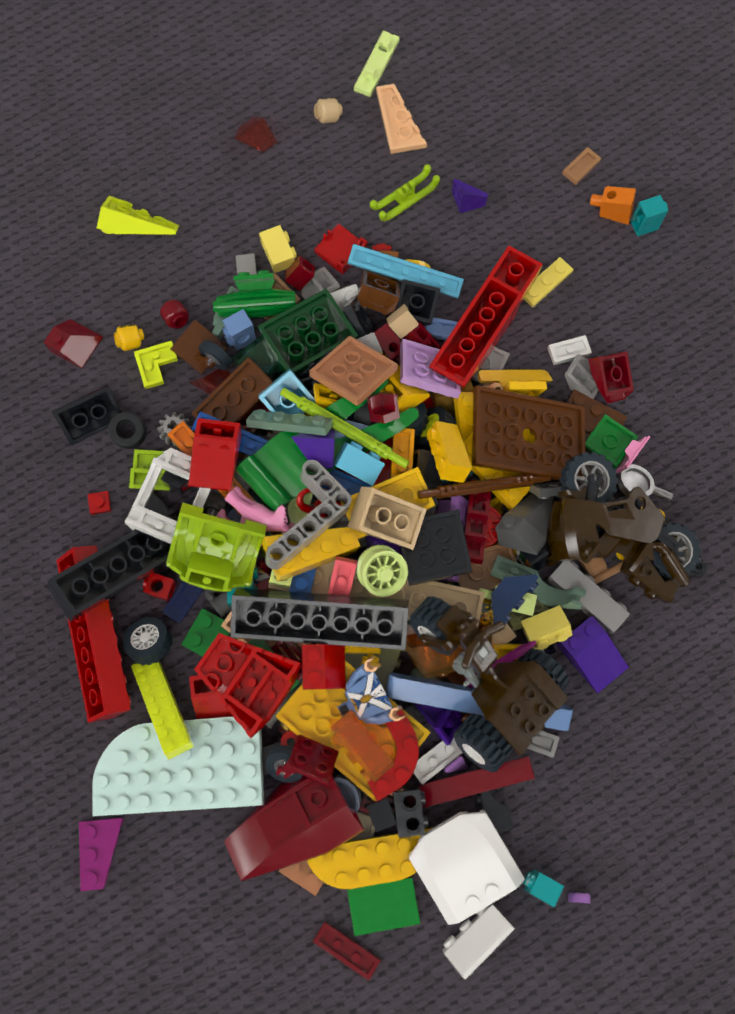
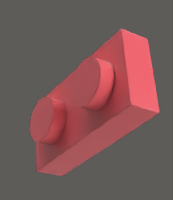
(342, 576)

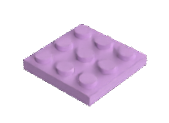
(415, 369)

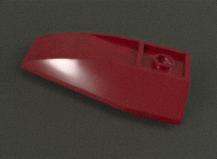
(291, 827)

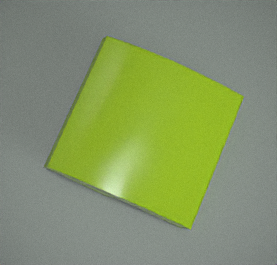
(141, 465)

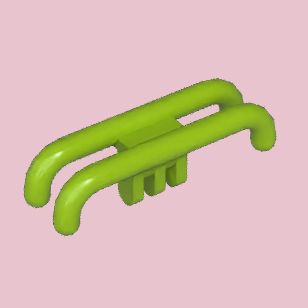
(405, 195)

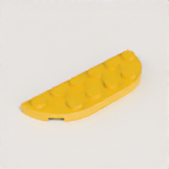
(367, 861)

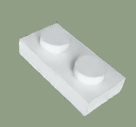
(568, 349)

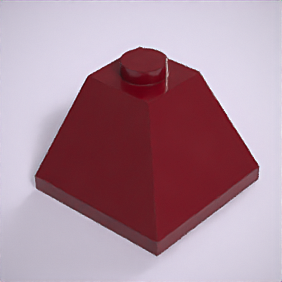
(72, 342)

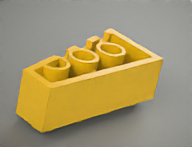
(321, 551)

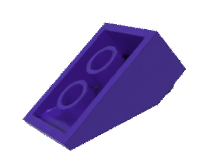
(593, 654)

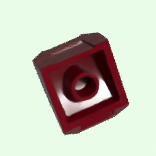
(612, 376)

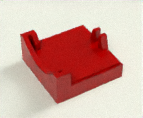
(337, 246)

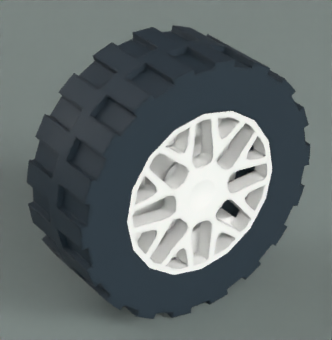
(151, 631)

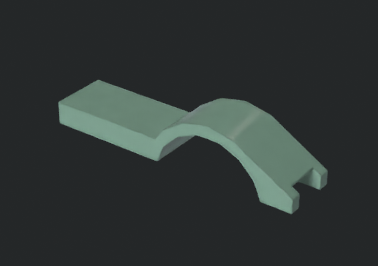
(545, 594)

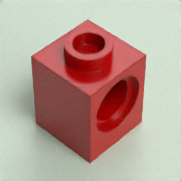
(165, 593)

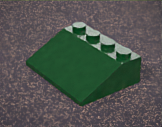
(306, 332)

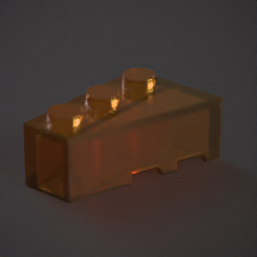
(361, 747)

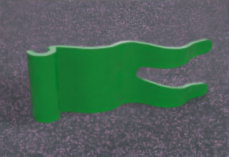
(278, 465)

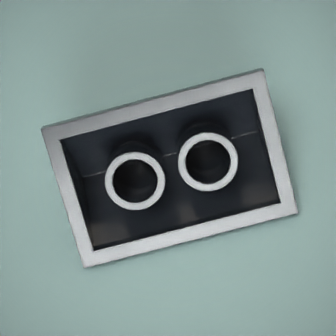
(87, 415)

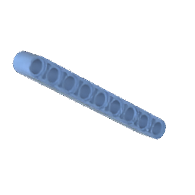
(453, 697)

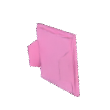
(631, 453)

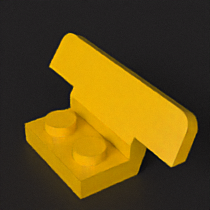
(517, 381)

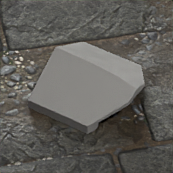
(321, 280)
(580, 377)

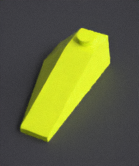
(119, 218)

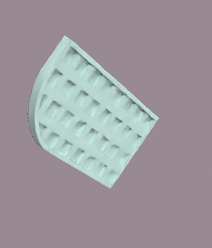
(216, 773)

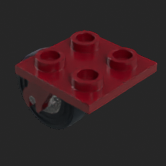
(301, 759)

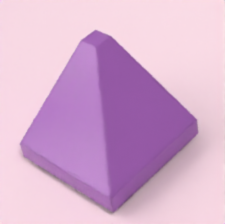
(457, 764)

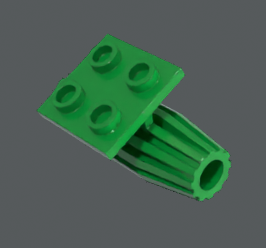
(255, 297)

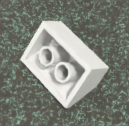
(477, 940)

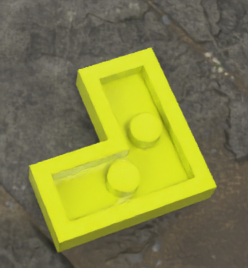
(150, 360)

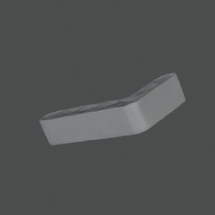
(313, 519)

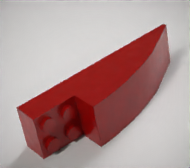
(487, 317)

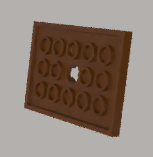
(499, 429)

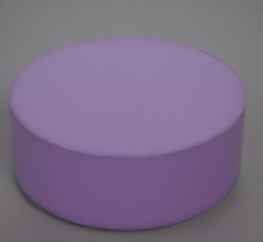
(579, 897)

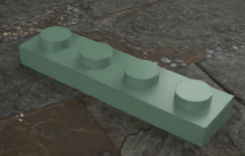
(289, 422)

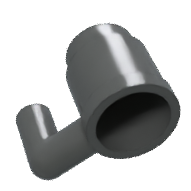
(219, 602)

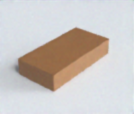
(581, 166)

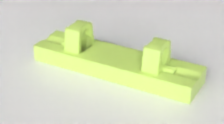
(376, 64)

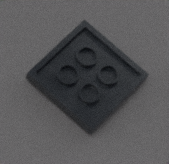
(438, 550)

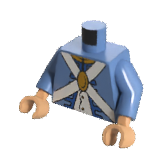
(368, 697)

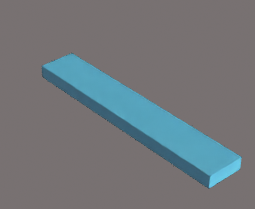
(403, 269)

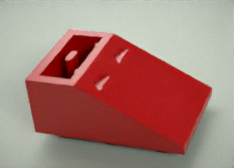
(214, 454)
(206, 702)

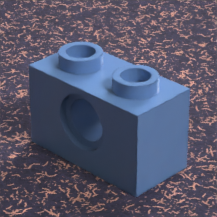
(238, 330)

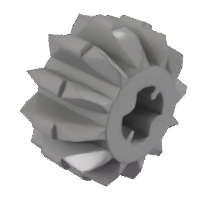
(168, 424)

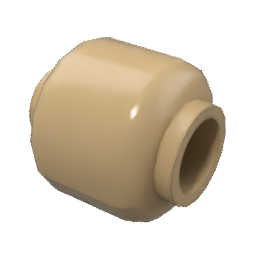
(327, 110)

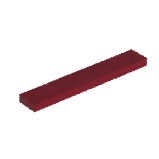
(475, 782)

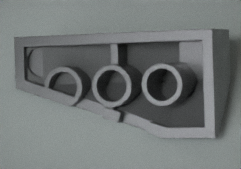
(526, 525)

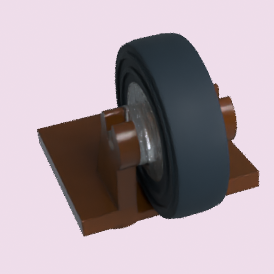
(201, 349)

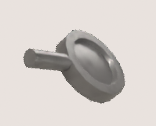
(639, 477)

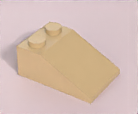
(386, 517)

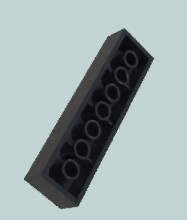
(110, 570)
(319, 618)

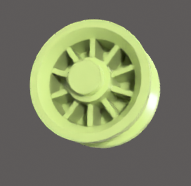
(381, 570)

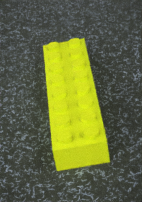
(162, 709)

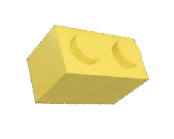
(277, 248)
(547, 628)

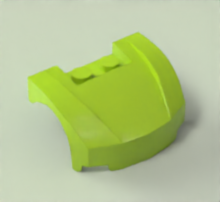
(214, 550)

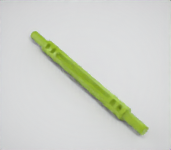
(346, 428)

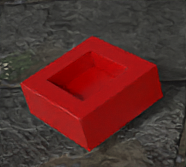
(99, 503)

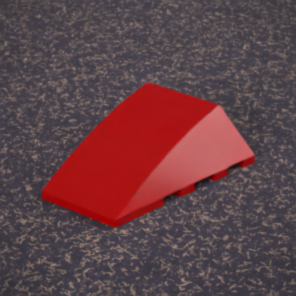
(247, 680)

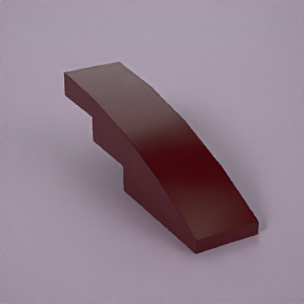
(476, 525)

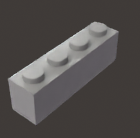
(596, 600)

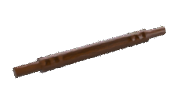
(482, 486)

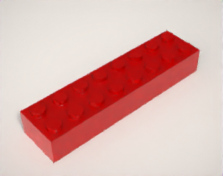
(97, 653)

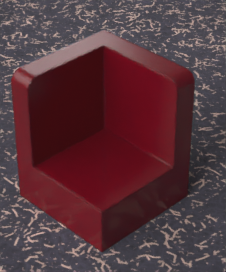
(299, 273)
(383, 407)

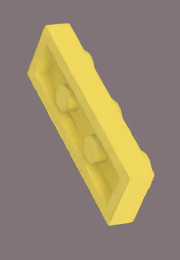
(548, 281)

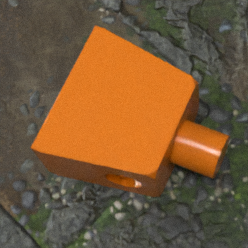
(615, 203)

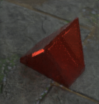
(256, 134)
(211, 381)

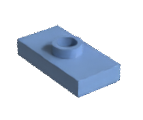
(441, 328)

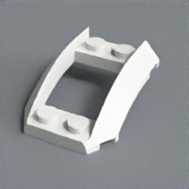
(150, 521)

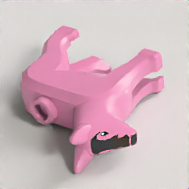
(275, 521)

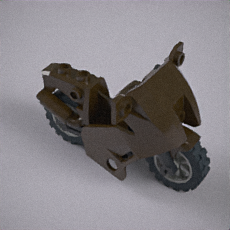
(596, 524)

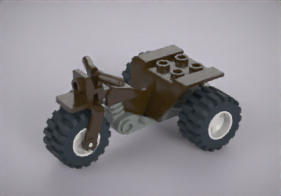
(512, 695)

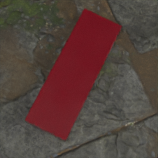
(346, 950)

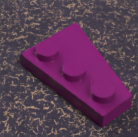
(96, 851)

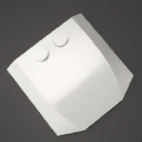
(465, 865)

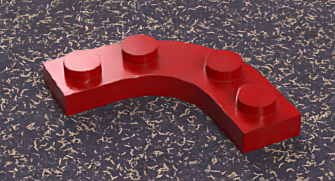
(405, 758)

